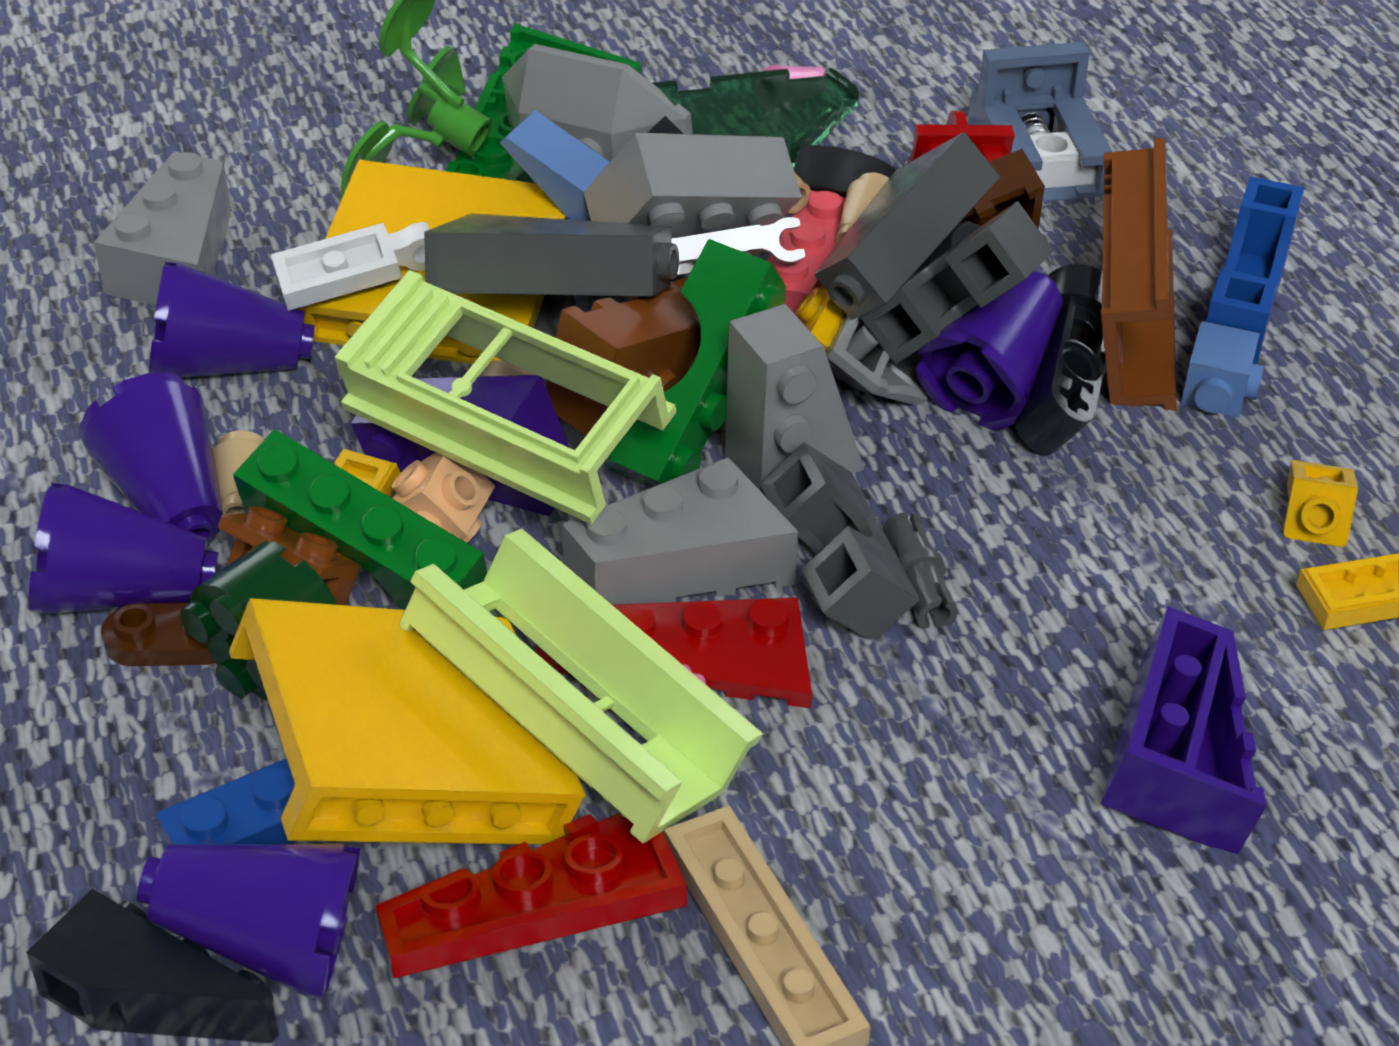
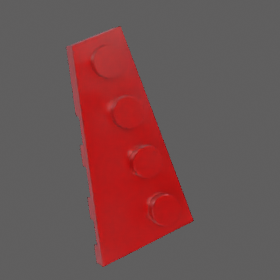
(734, 644)
(533, 896)

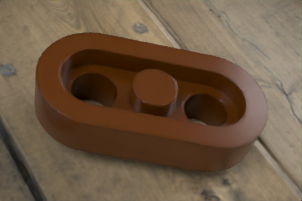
(151, 637)

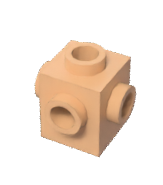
(444, 494)

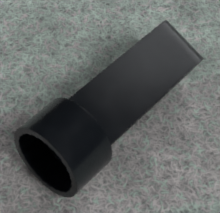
(1072, 367)

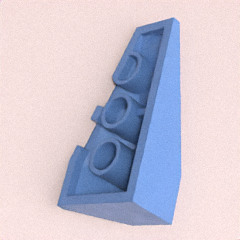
(556, 163)

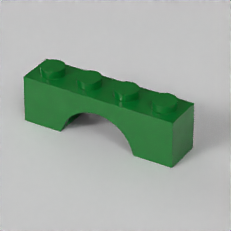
(719, 289)
(362, 520)

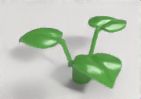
(438, 92)

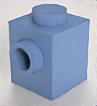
(1222, 370)

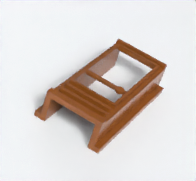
(1138, 279)

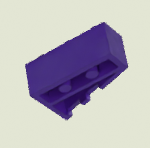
(514, 398)
(1185, 738)

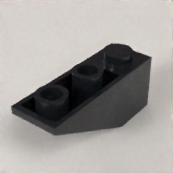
(137, 978)

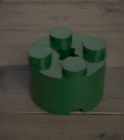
(222, 600)

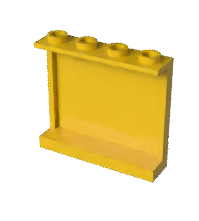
(413, 195)
(395, 735)

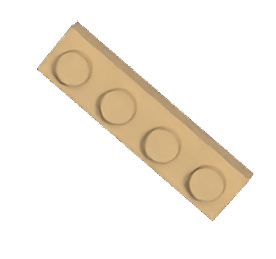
(764, 934)

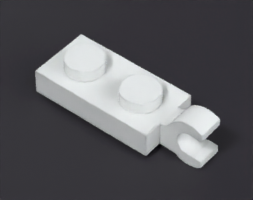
(746, 239)
(348, 263)

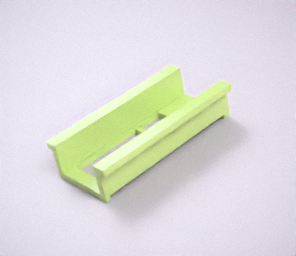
(411, 324)
(689, 729)

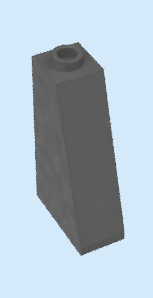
(905, 225)
(549, 256)

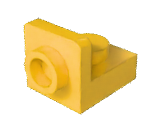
(1320, 503)

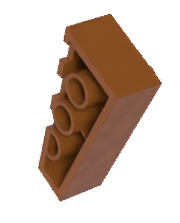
(642, 334)

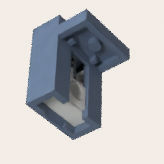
(1043, 100)

